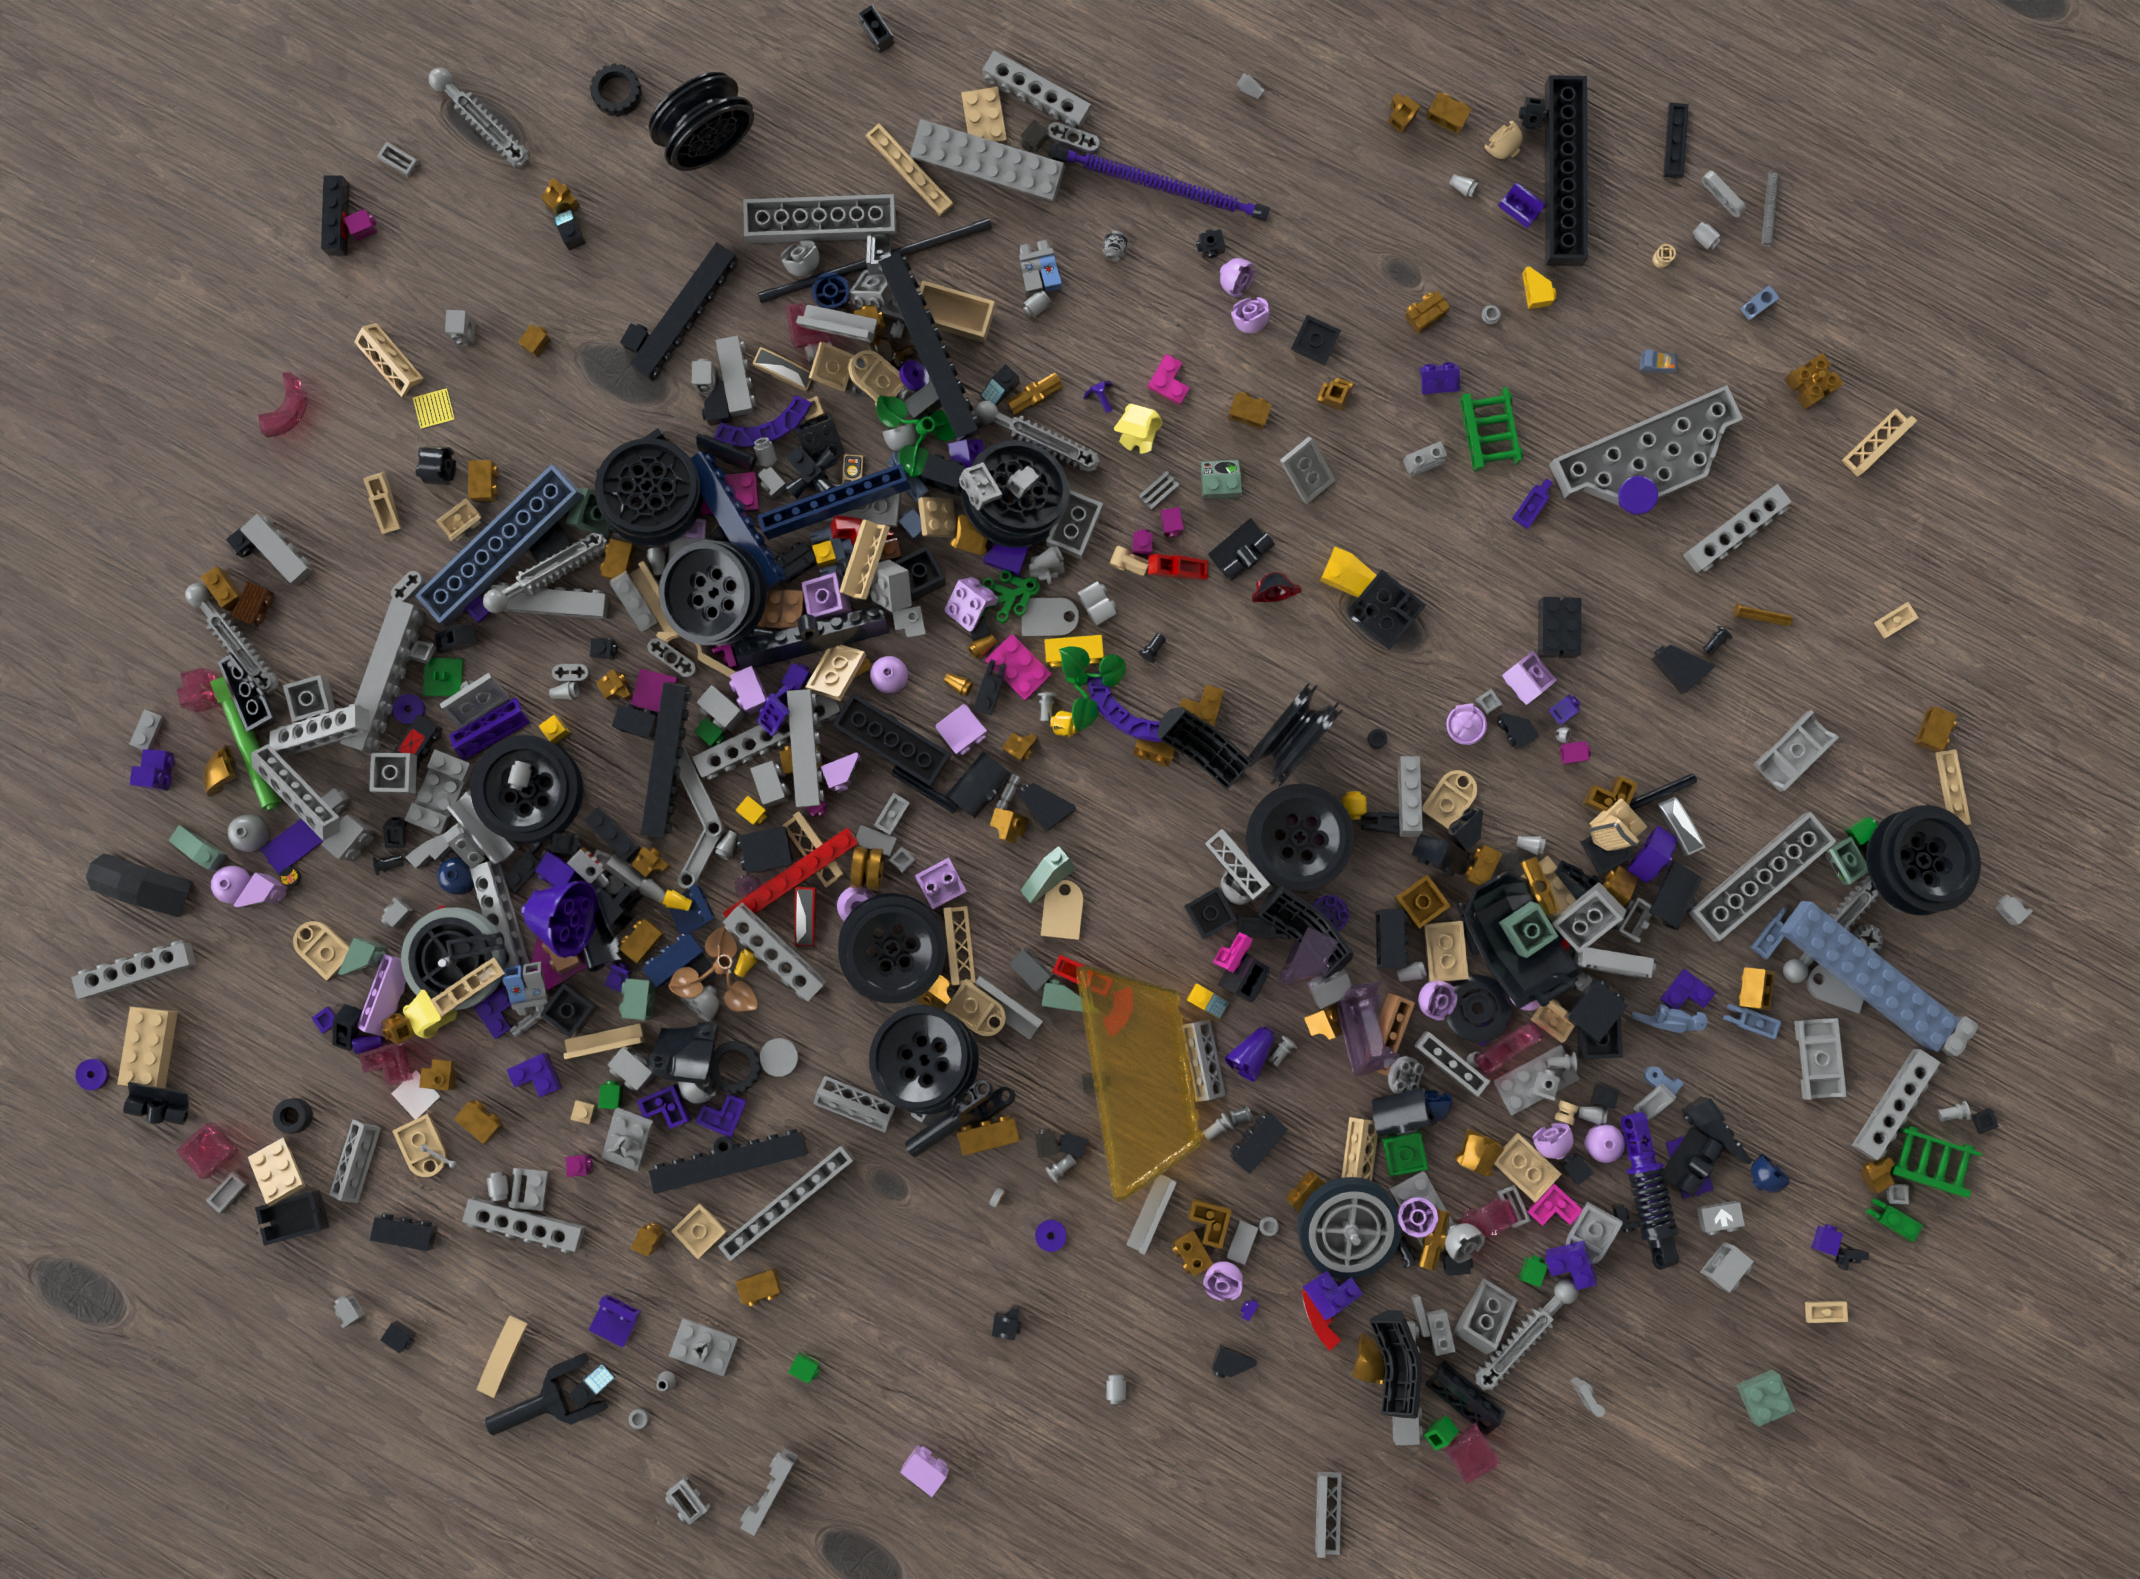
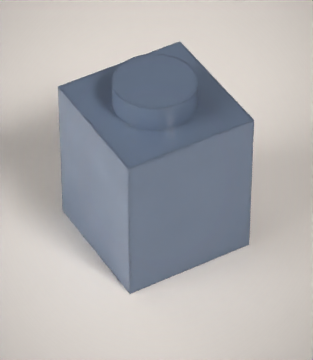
(911, 524)

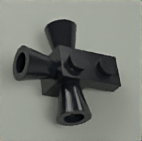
(810, 472)

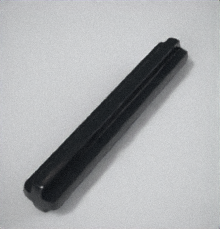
(924, 789)
(1663, 791)

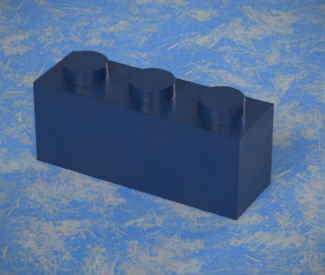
(673, 957)

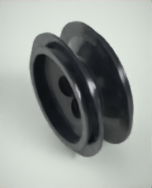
(1304, 802)
(507, 819)
(1951, 851)
(899, 982)

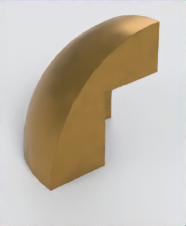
(218, 771)
(1369, 1361)

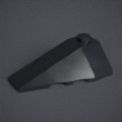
(247, 696)
(1575, 879)
(1709, 1120)

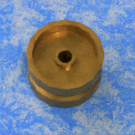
(867, 868)

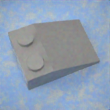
(1485, 1317)

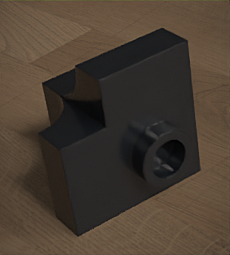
(1007, 1324)

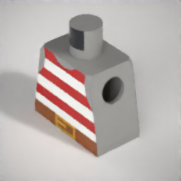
(583, 861)

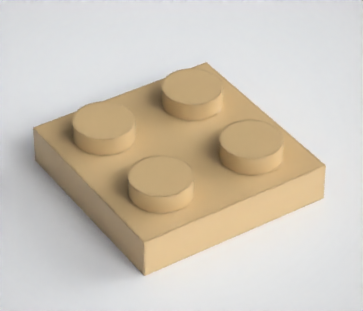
(831, 366)
(937, 517)
(699, 1231)

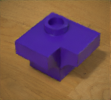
(965, 451)

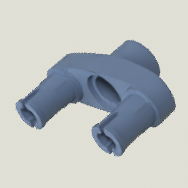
(841, 547)

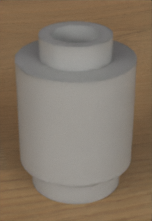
(1706, 235)
(1036, 304)
(765, 452)
(519, 775)
(497, 1186)
(1115, 1389)

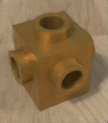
(397, 1028)

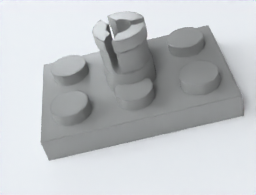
(1307, 470)
(474, 700)
(627, 1139)
(703, 1347)

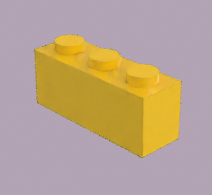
(1091, 644)

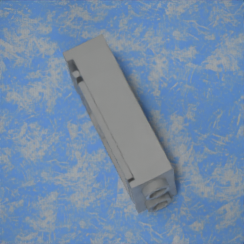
(1615, 962)

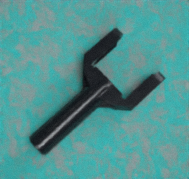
(962, 1114)
(550, 1401)

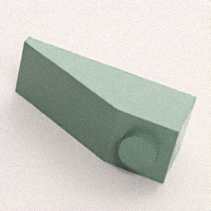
(197, 848)
(1047, 875)
(1060, 997)

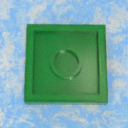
(1405, 1153)

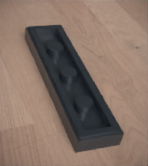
(1675, 140)

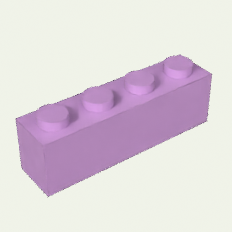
(383, 995)

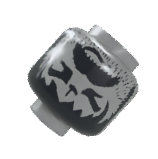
(1115, 246)

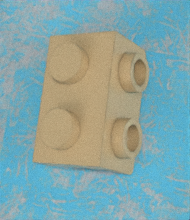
(459, 519)
(1552, 1020)

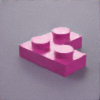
(1164, 382)
(1231, 958)
(1554, 1201)

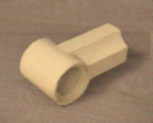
(1125, 560)

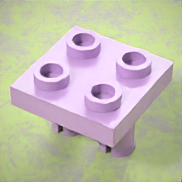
(940, 883)

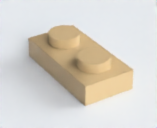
(1896, 620)
(1826, 1311)

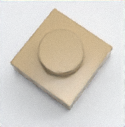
(816, 409)
(583, 1112)

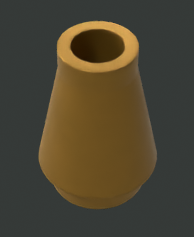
(982, 646)
(959, 684)

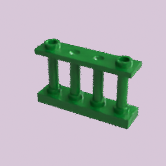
(1472, 423)
(1938, 1180)

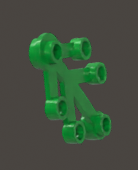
(1009, 595)

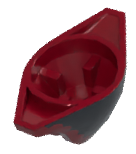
(1275, 588)

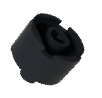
(436, 465)

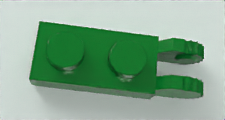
(1896, 1220)

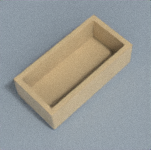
(958, 311)
(147, 1046)

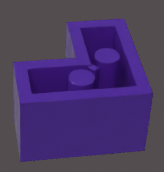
(154, 770)
(1653, 855)
(556, 870)
(540, 1071)
(666, 1101)
(1572, 1259)
(1328, 1296)

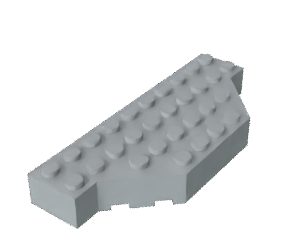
(1667, 449)

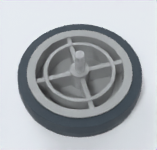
(1349, 1228)

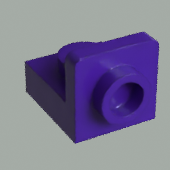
(1565, 709)
(618, 975)

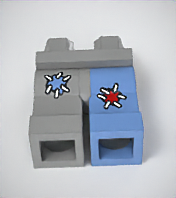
(1039, 262)
(526, 987)

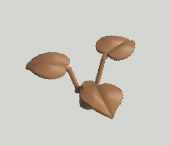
(723, 946)

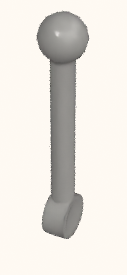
(424, 1148)

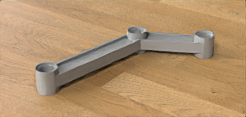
(708, 815)

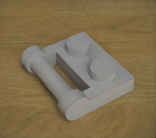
(535, 1189)
(1585, 1393)

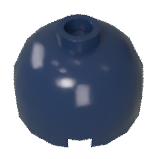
(831, 291)
(455, 876)
(1440, 1104)
(1768, 1176)

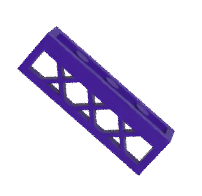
(489, 731)

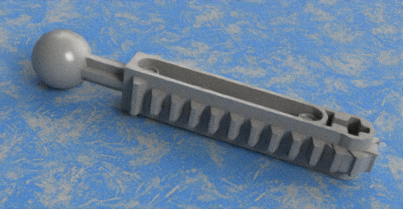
(474, 113)
(988, 413)
(547, 571)
(199, 596)
(1797, 969)
(1565, 1293)

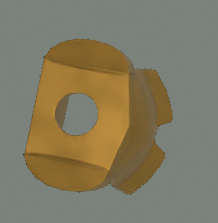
(967, 537)
(1479, 1153)

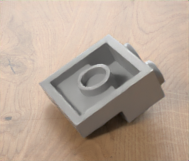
(870, 290)

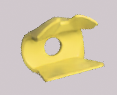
(1138, 427)
(424, 1016)

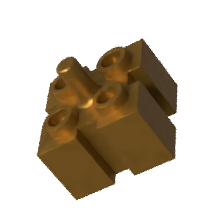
(1813, 381)

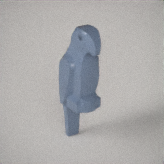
(1673, 1020)

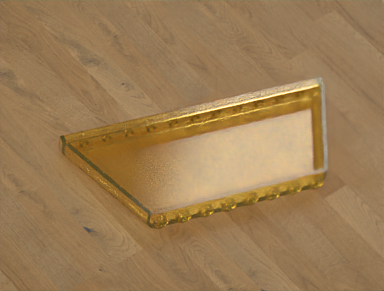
(1138, 1077)

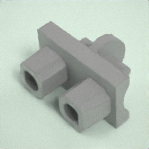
(1047, 572)

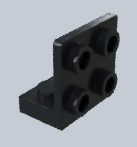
(818, 435)

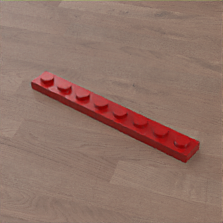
(798, 872)

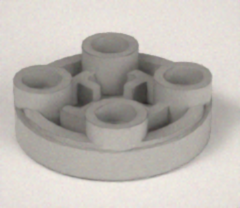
(1405, 1075)

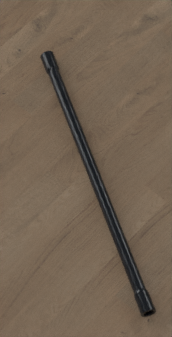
(976, 227)

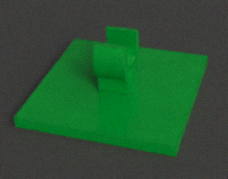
(442, 677)

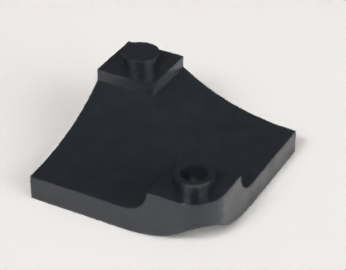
(1386, 609)
(685, 1053)

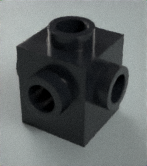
(1532, 112)
(1210, 243)

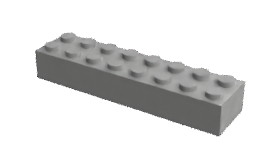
(987, 160)
(819, 218)
(386, 671)
(1762, 876)

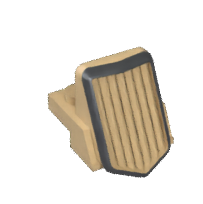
(1616, 827)

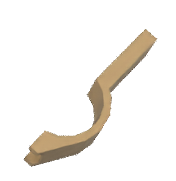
(667, 636)

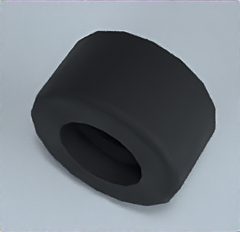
(280, 1115)

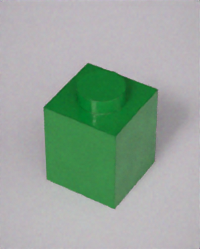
(710, 732)
(1861, 830)
(610, 1095)
(1533, 1270)
(805, 1368)
(1441, 1433)

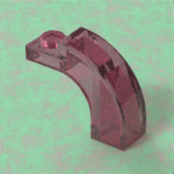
(289, 413)
(1507, 1047)

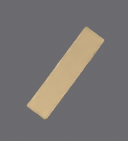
(467, 986)
(501, 1356)

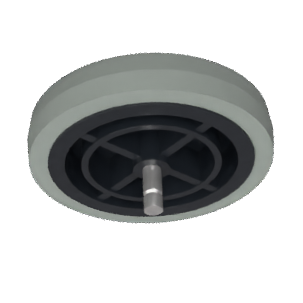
(426, 954)

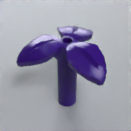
(1099, 390)

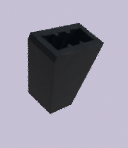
(1681, 667)
(1045, 805)

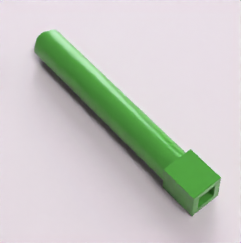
(246, 743)

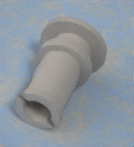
(1046, 705)
(1282, 1051)
(1563, 1062)
(1958, 1111)
(1218, 1127)
(1060, 1168)

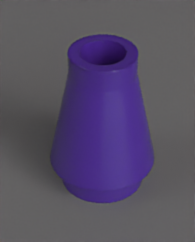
(366, 1043)

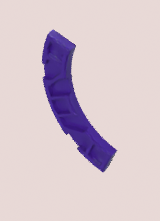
(774, 430)
(1118, 716)

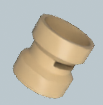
(1660, 256)
(1567, 1108)

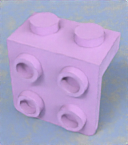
(968, 602)
(961, 730)

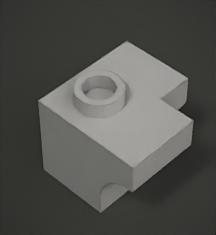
(911, 621)

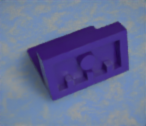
(775, 712)
(614, 1320)

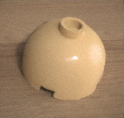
(1505, 141)

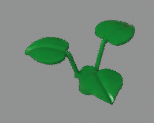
(913, 459)
(1073, 663)

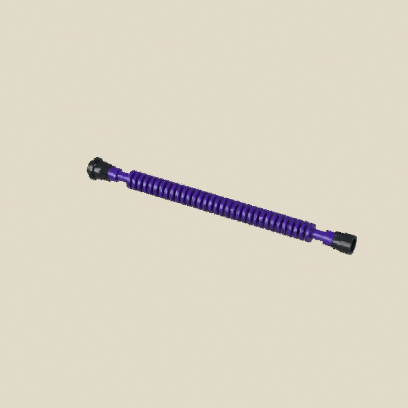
(1064, 154)

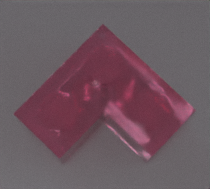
(802, 336)
(197, 690)
(390, 1059)
(1491, 1218)

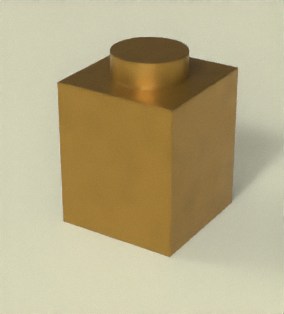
(534, 340)

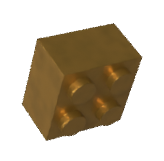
(1422, 902)

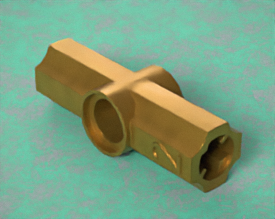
(1034, 394)
(1534, 874)
(1434, 1242)

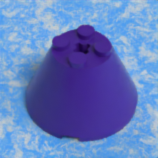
(563, 916)

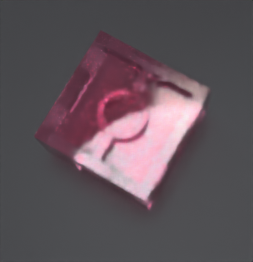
(207, 1150)
(1472, 1454)

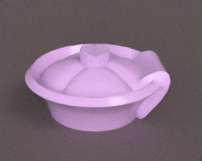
(1466, 724)
(850, 899)

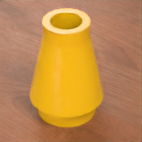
(676, 901)
(745, 962)

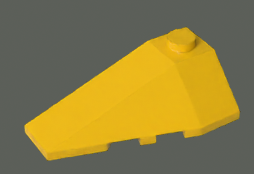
(1347, 573)

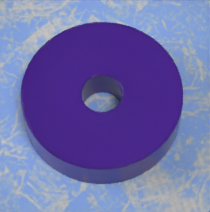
(909, 380)
(401, 704)
(100, 1078)
(1050, 1226)

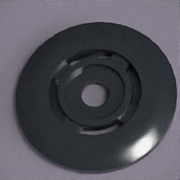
(1495, 1003)

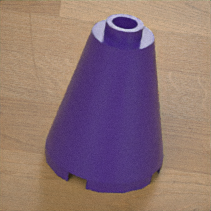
(1251, 1054)

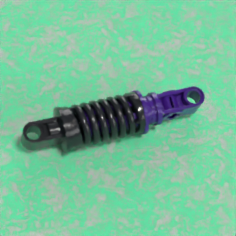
(1651, 1192)

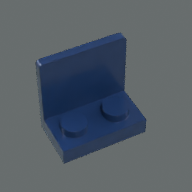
(698, 914)

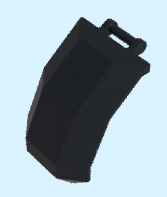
(1519, 976)

